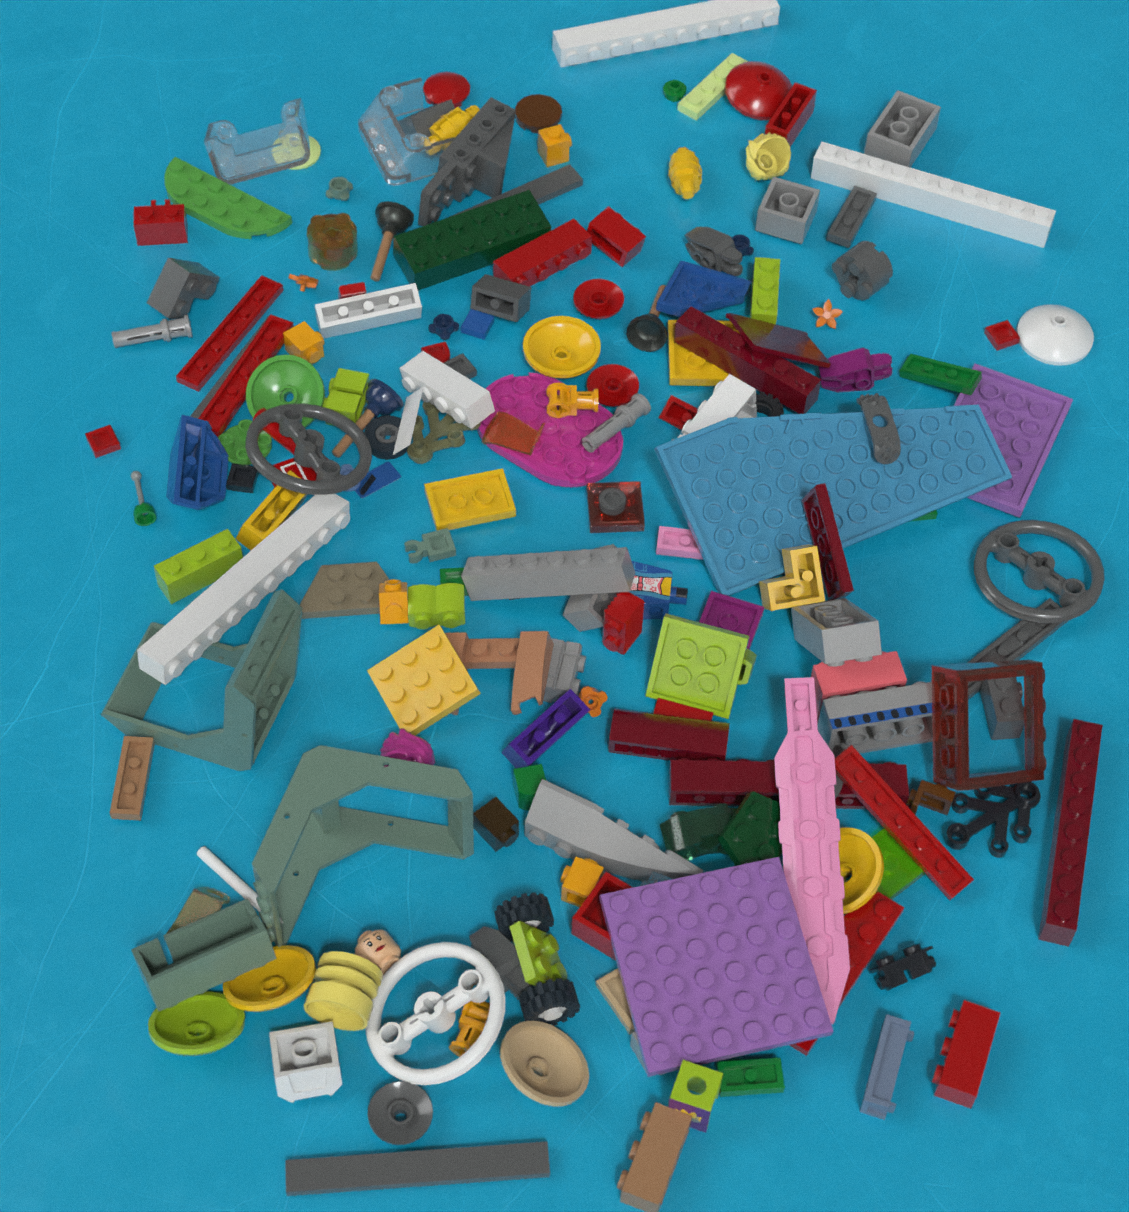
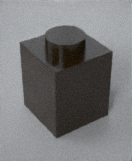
(496, 824)

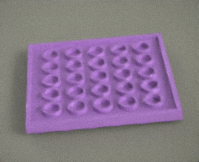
(714, 966)

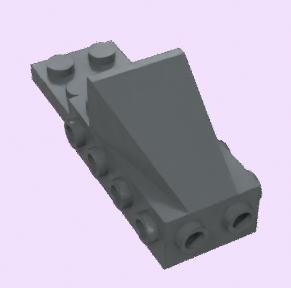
(471, 161)

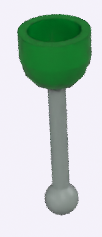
(143, 507)

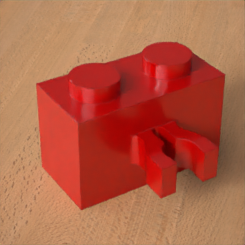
(160, 224)

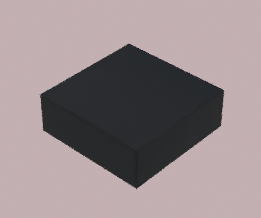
(242, 478)

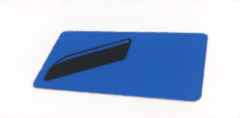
(377, 479)

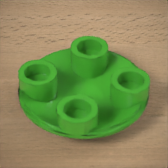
(234, 443)

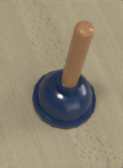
(380, 401)

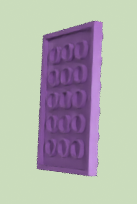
(1024, 427)

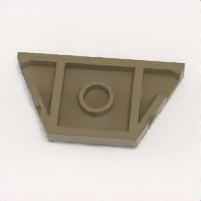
(344, 591)

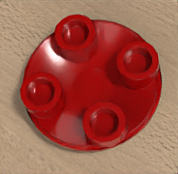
(446, 86)

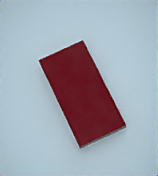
(828, 542)

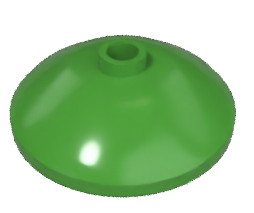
(284, 376)

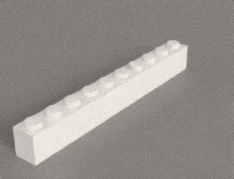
(661, 29)
(933, 194)
(242, 587)

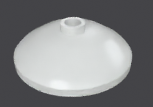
(1055, 335)

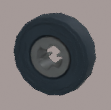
(376, 433)

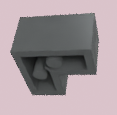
(179, 285)

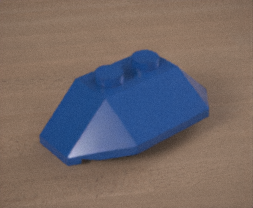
(196, 466)

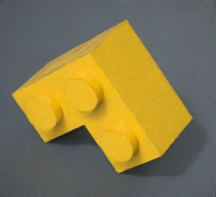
(801, 581)

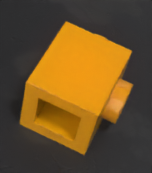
(554, 145)
(304, 342)
(580, 880)

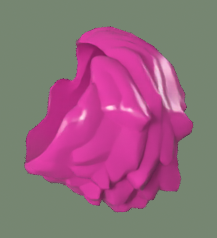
(408, 748)

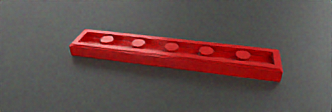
(229, 333)
(233, 389)
(901, 823)

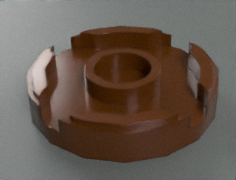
(538, 112)

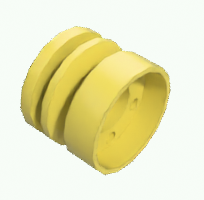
(343, 990)

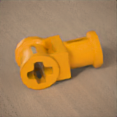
(569, 400)
(470, 1025)

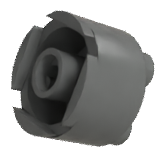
(862, 271)

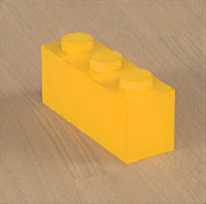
(270, 515)

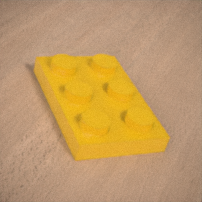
(470, 500)

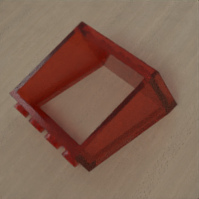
(952, 729)

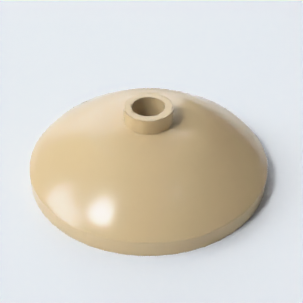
(544, 1063)

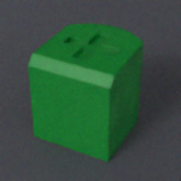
(526, 784)

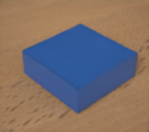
(477, 324)

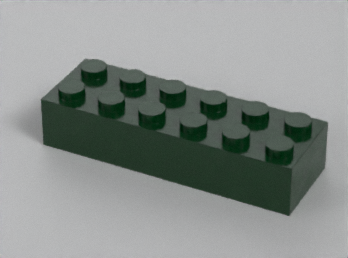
(469, 239)

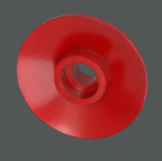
(598, 298)
(614, 384)

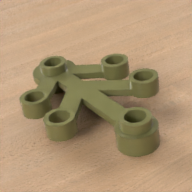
(422, 448)

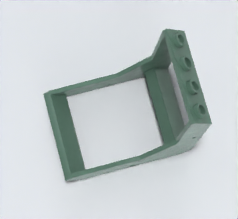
(252, 696)
(324, 833)

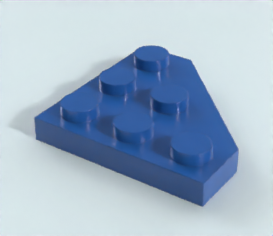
(701, 289)

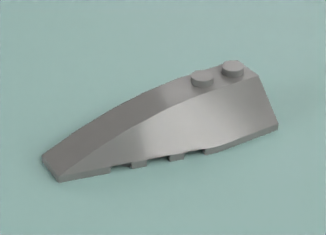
(580, 830)

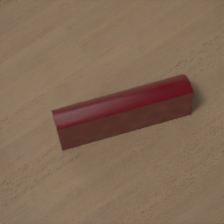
(667, 736)

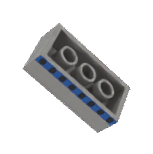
(878, 719)

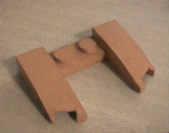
(527, 654)

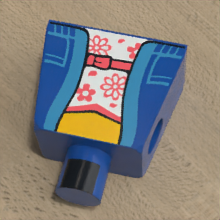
(655, 588)

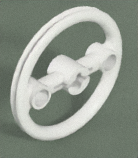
(436, 1013)

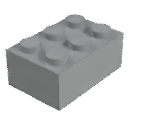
(902, 129)

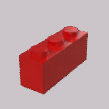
(792, 113)
(965, 1053)

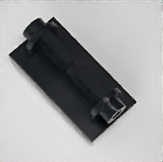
(892, 970)

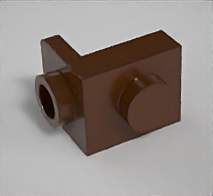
(932, 797)

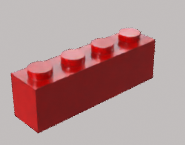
(545, 255)

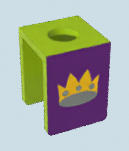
(700, 1080)

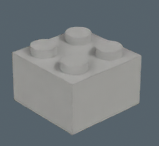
(787, 210)

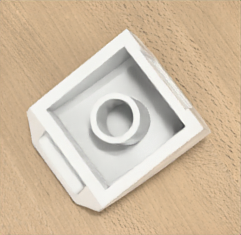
(305, 1061)

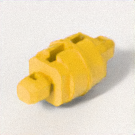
(451, 123)
(685, 172)

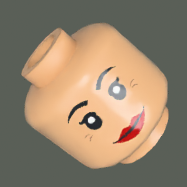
(378, 948)

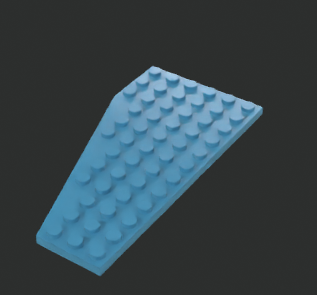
(748, 479)

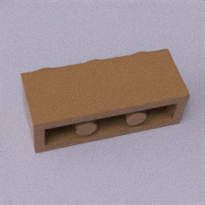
(654, 1158)

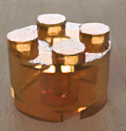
(332, 241)

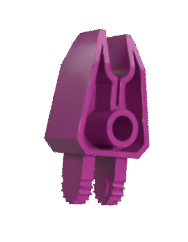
(855, 370)

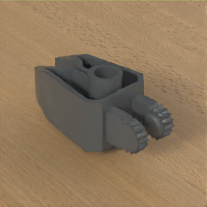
(714, 250)
(503, 957)

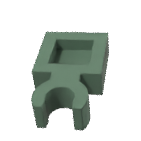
(435, 545)

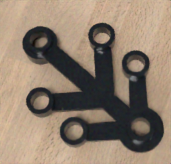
(994, 813)

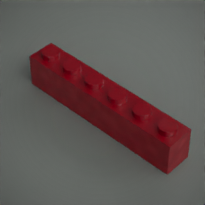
(732, 354)

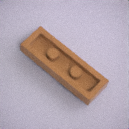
(132, 778)

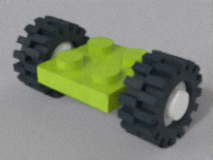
(526, 923)

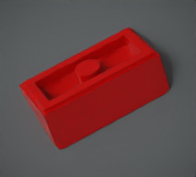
(677, 412)

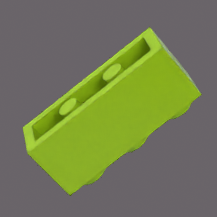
(765, 289)
(197, 566)

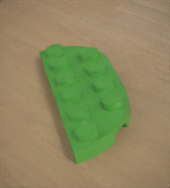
(221, 203)

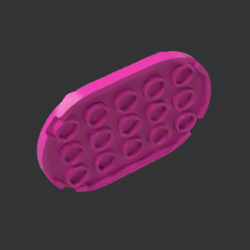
(559, 452)

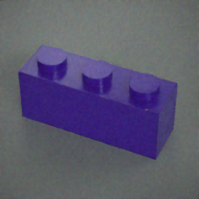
(546, 730)

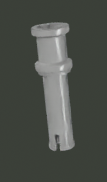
(165, 330)
(624, 417)

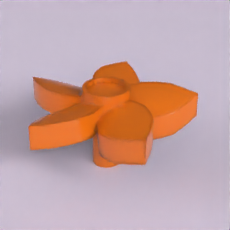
(305, 281)
(827, 315)

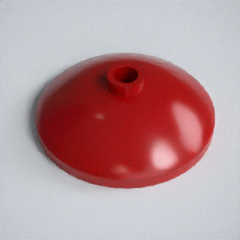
(756, 89)

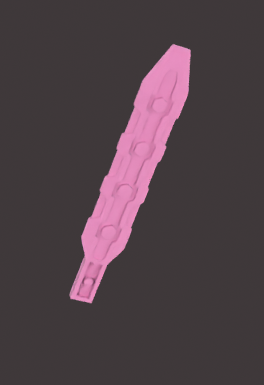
(811, 839)

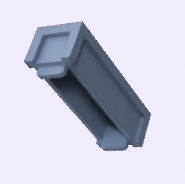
(886, 1067)

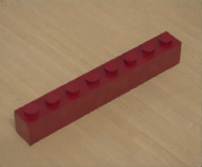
(728, 782)
(1070, 833)

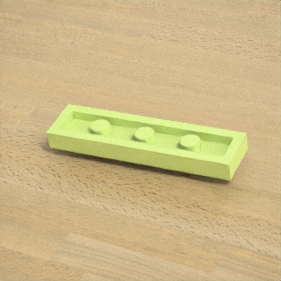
(709, 89)

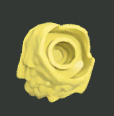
(767, 156)

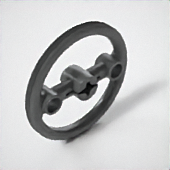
(308, 449)
(1039, 571)

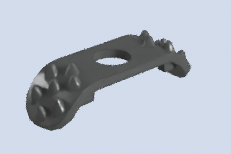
(884, 439)

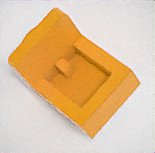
(393, 602)

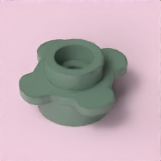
(339, 188)

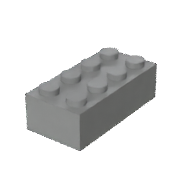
(836, 631)

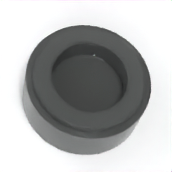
(612, 501)

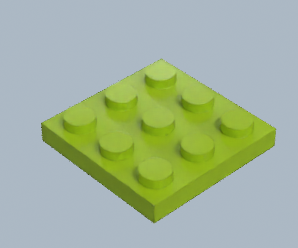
(697, 665)

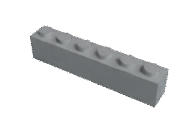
(548, 574)

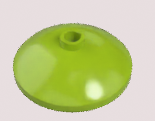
(196, 1025)

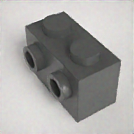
(501, 298)
(1003, 707)

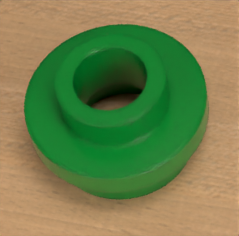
(674, 90)

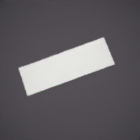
(408, 421)

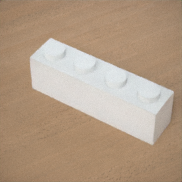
(368, 310)
(447, 389)

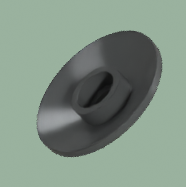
(397, 1099)

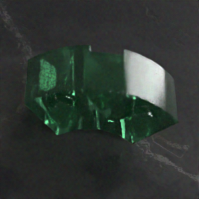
(696, 831)

